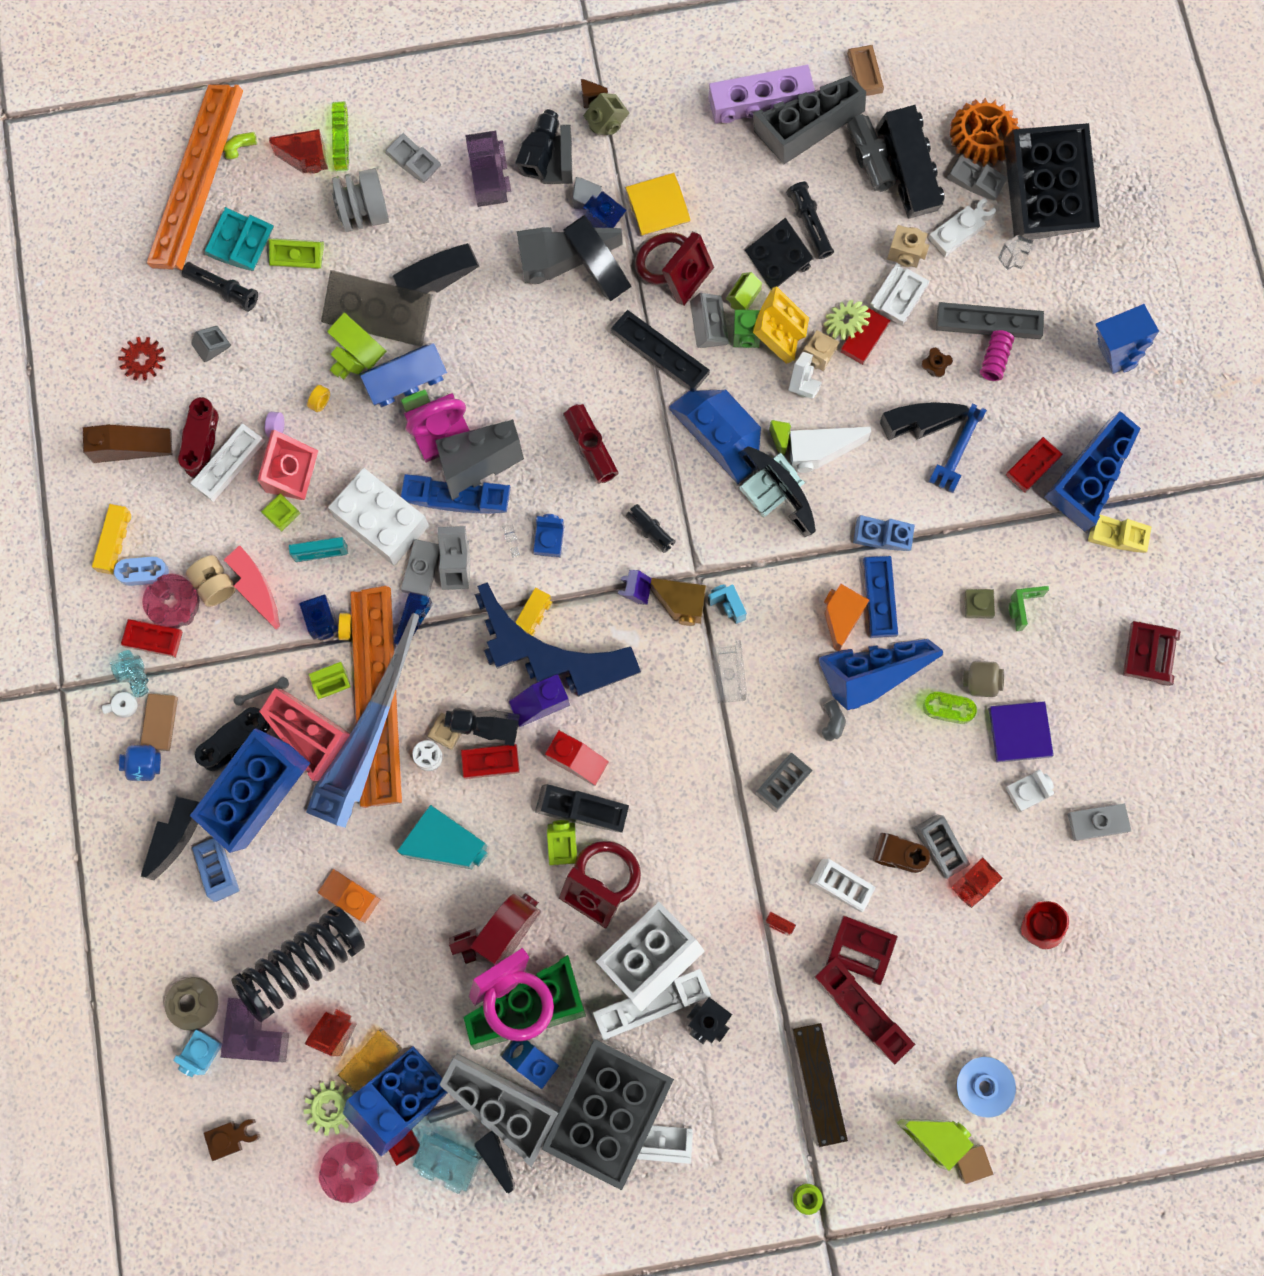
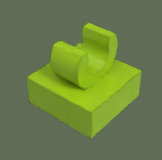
(345, 363)

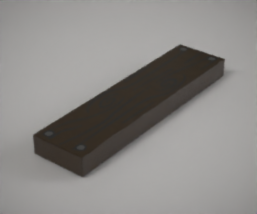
(820, 1085)

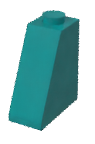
(443, 842)

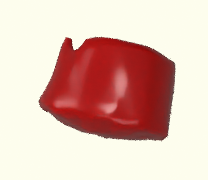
(1045, 924)

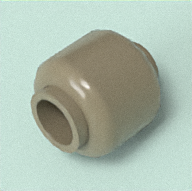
(984, 679)

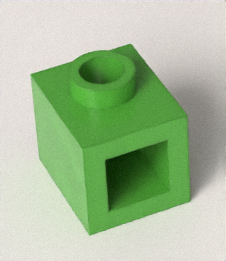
(743, 329)

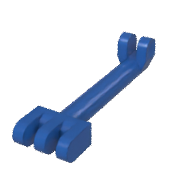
(948, 472)

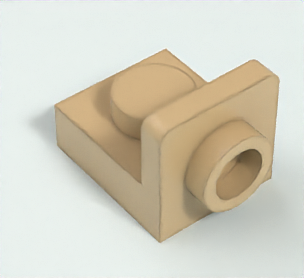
(822, 349)

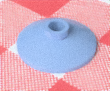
(1000, 1092)

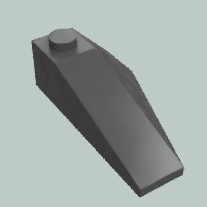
(551, 254)

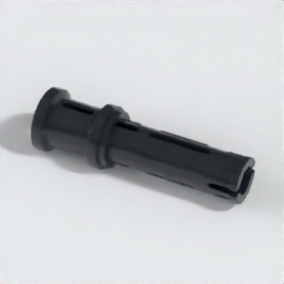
(804, 210)
(228, 289)

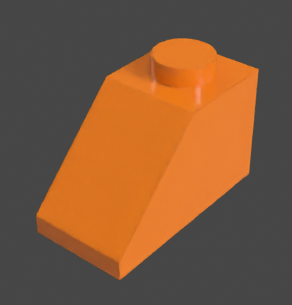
(842, 613)
(349, 896)

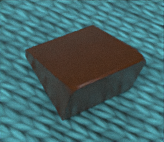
(590, 91)

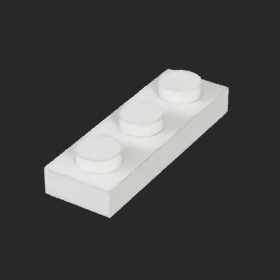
(227, 462)

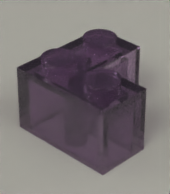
(487, 166)
(245, 1038)

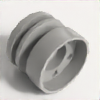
(360, 200)

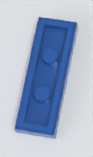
(881, 596)

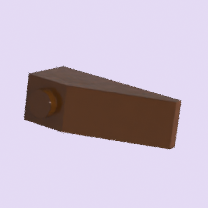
(124, 442)

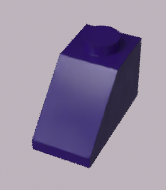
(540, 700)

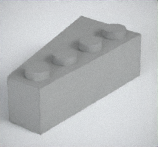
(502, 1106)

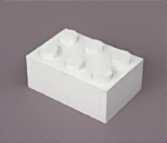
(378, 516)
(650, 956)

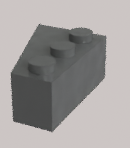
(478, 454)

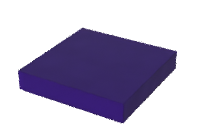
(1021, 732)

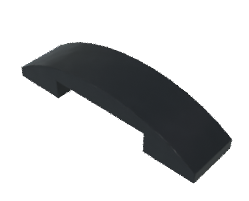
(802, 516)

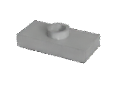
(421, 568)
(1099, 822)

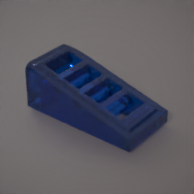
(414, 604)

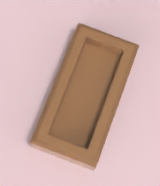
(866, 69)
(159, 721)

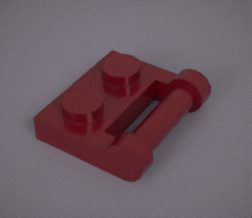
(1143, 649)
(866, 941)

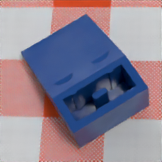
(395, 1101)

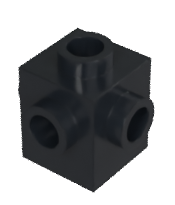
(714, 1011)

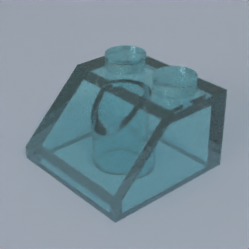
(447, 1161)

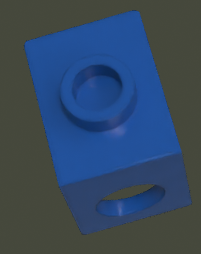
(531, 1063)

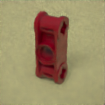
(198, 436)

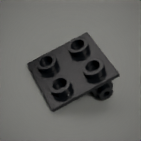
(779, 254)

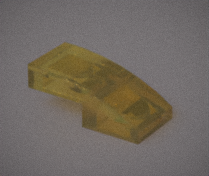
(370, 1060)

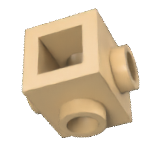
(908, 246)

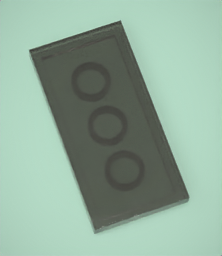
(378, 307)

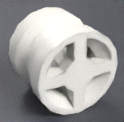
(424, 751)

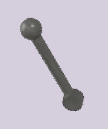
(282, 683)

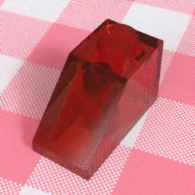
(301, 150)
(332, 1033)

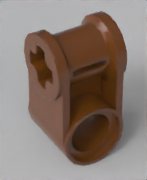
(895, 853)

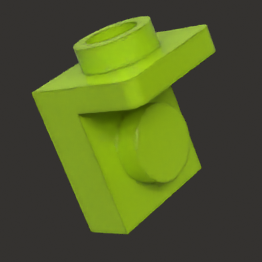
(561, 842)

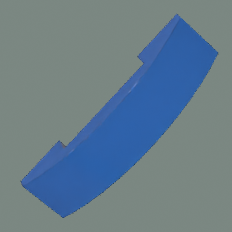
(435, 494)

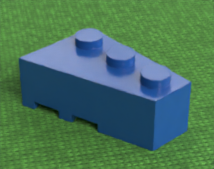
(1126, 338)

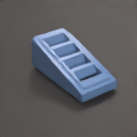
(222, 885)

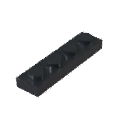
(660, 351)

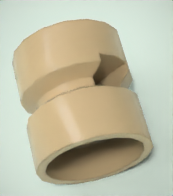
(210, 581)

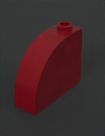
(506, 928)

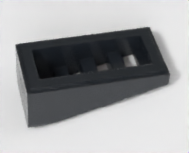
(493, 1155)

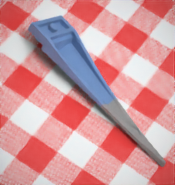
(348, 772)

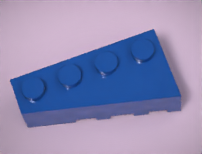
(1089, 479)

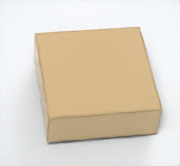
(443, 734)

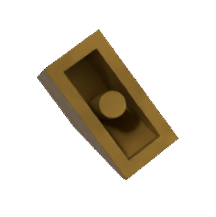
(680, 599)

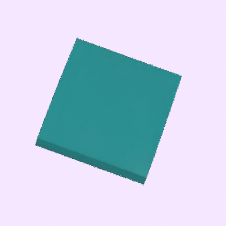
(238, 239)

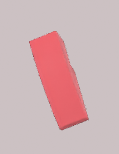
(253, 585)

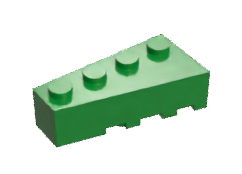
(523, 1006)

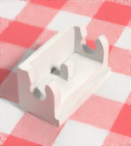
(668, 1145)

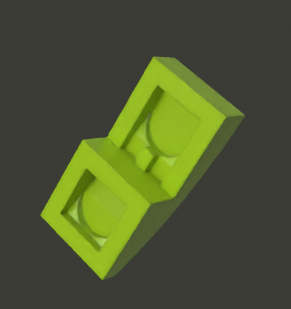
(356, 341)

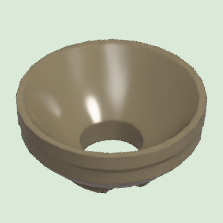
(205, 1003)

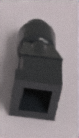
(538, 146)
(485, 724)

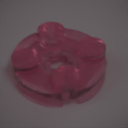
(161, 590)
(332, 1168)

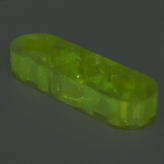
(340, 136)

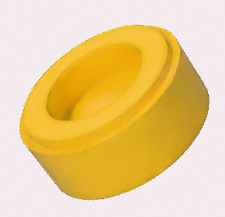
(318, 398)
(344, 630)

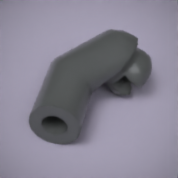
(836, 722)

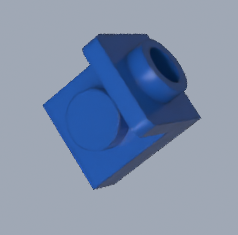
(549, 535)

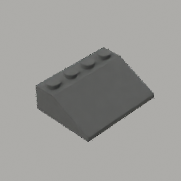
(607, 1114)

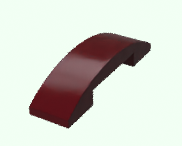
(864, 1011)

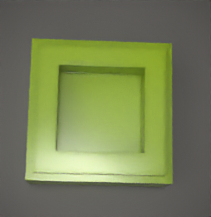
(280, 512)

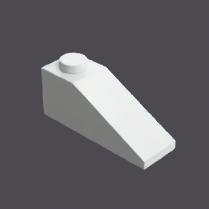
(818, 447)

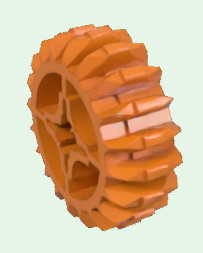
(984, 121)

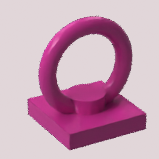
(436, 421)
(500, 981)

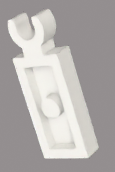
(960, 228)

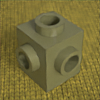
(606, 114)

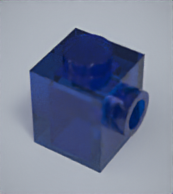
(603, 211)
(319, 617)

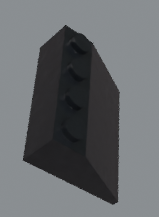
(1051, 180)

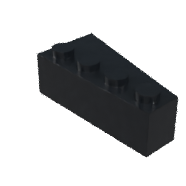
(911, 161)

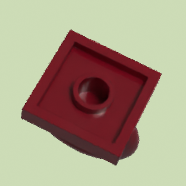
(684, 270)
(591, 895)

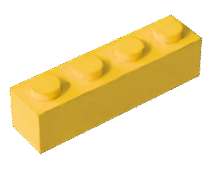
(111, 539)
(533, 611)

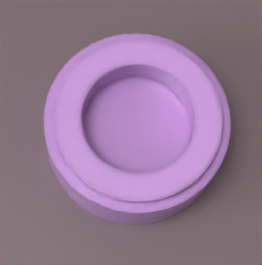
(274, 421)

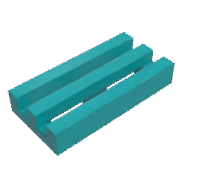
(318, 549)

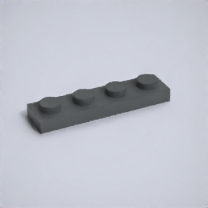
(986, 319)

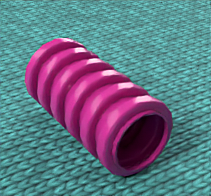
(997, 355)

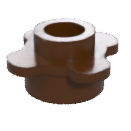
(936, 369)

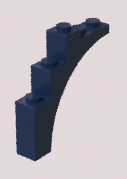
(586, 670)

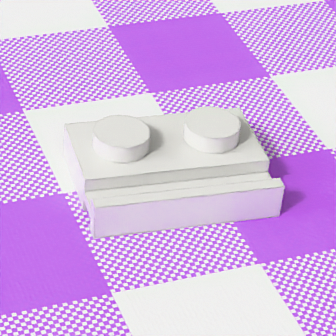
(899, 294)

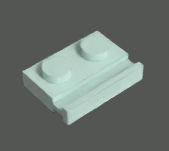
(763, 491)

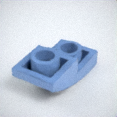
(884, 534)

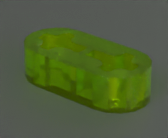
(948, 714)

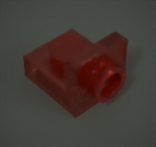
(977, 883)

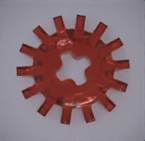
(134, 353)

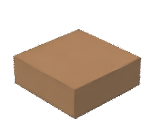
(974, 1165)

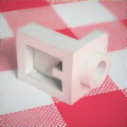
(801, 377)
(1030, 790)

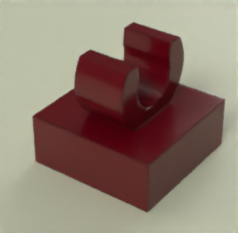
(461, 944)

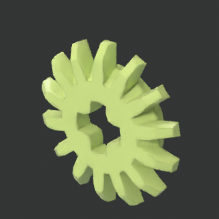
(855, 323)
(318, 1113)

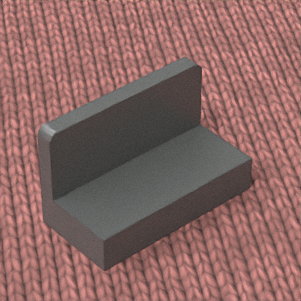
(560, 167)

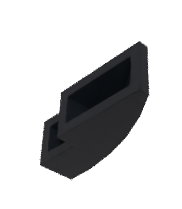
(597, 258)
(438, 270)
(922, 418)
(582, 808)
(170, 838)

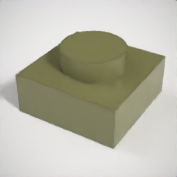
(979, 603)

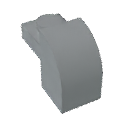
(454, 558)

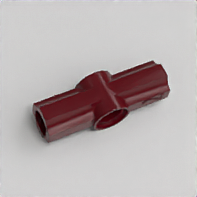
(597, 456)

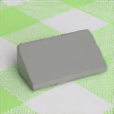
(709, 320)

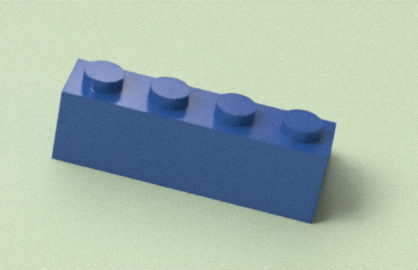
(249, 790)

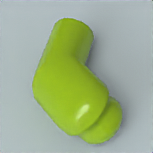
(238, 141)

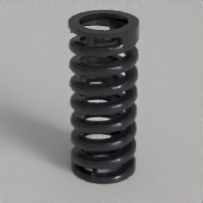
(346, 930)

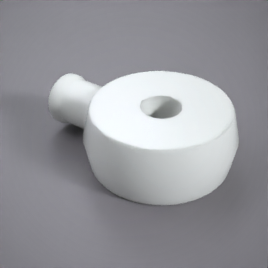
(117, 705)

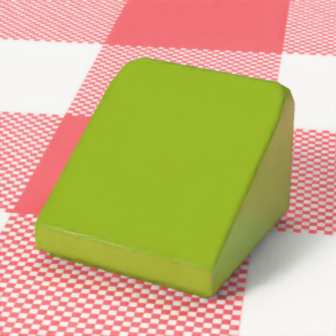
(780, 435)

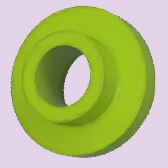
(816, 1203)

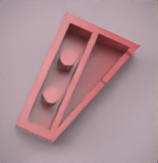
(304, 730)

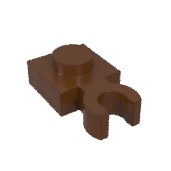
(226, 1139)

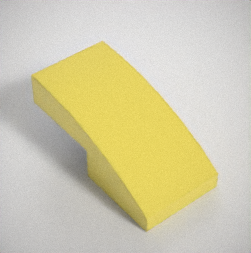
(1121, 535)

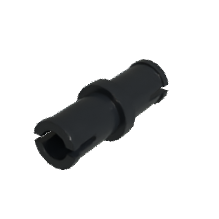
(650, 528)

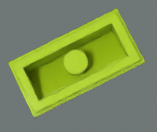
(295, 253)

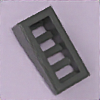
(771, 800)
(928, 841)

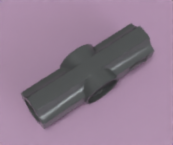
(871, 153)

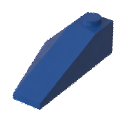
(866, 676)

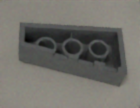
(803, 122)

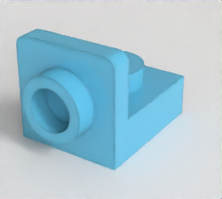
(733, 606)
(198, 1054)

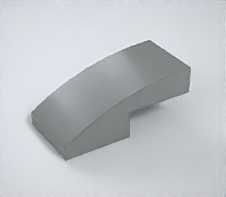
(412, 158)
(972, 177)

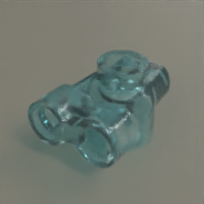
(131, 669)

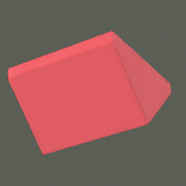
(287, 466)

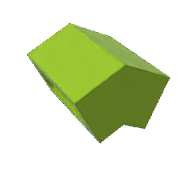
(744, 291)
(329, 680)

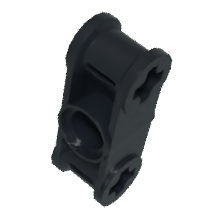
(229, 739)

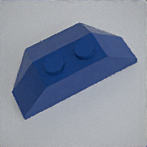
(719, 427)

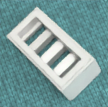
(818, 881)

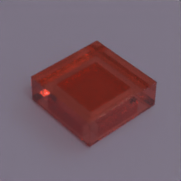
(779, 924)

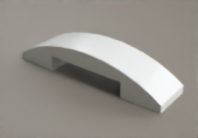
(626, 1016)

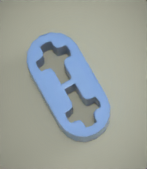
(140, 565)

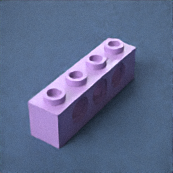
(748, 88)

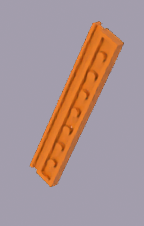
(194, 177)
(372, 654)

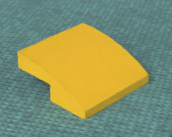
(657, 204)
(781, 325)

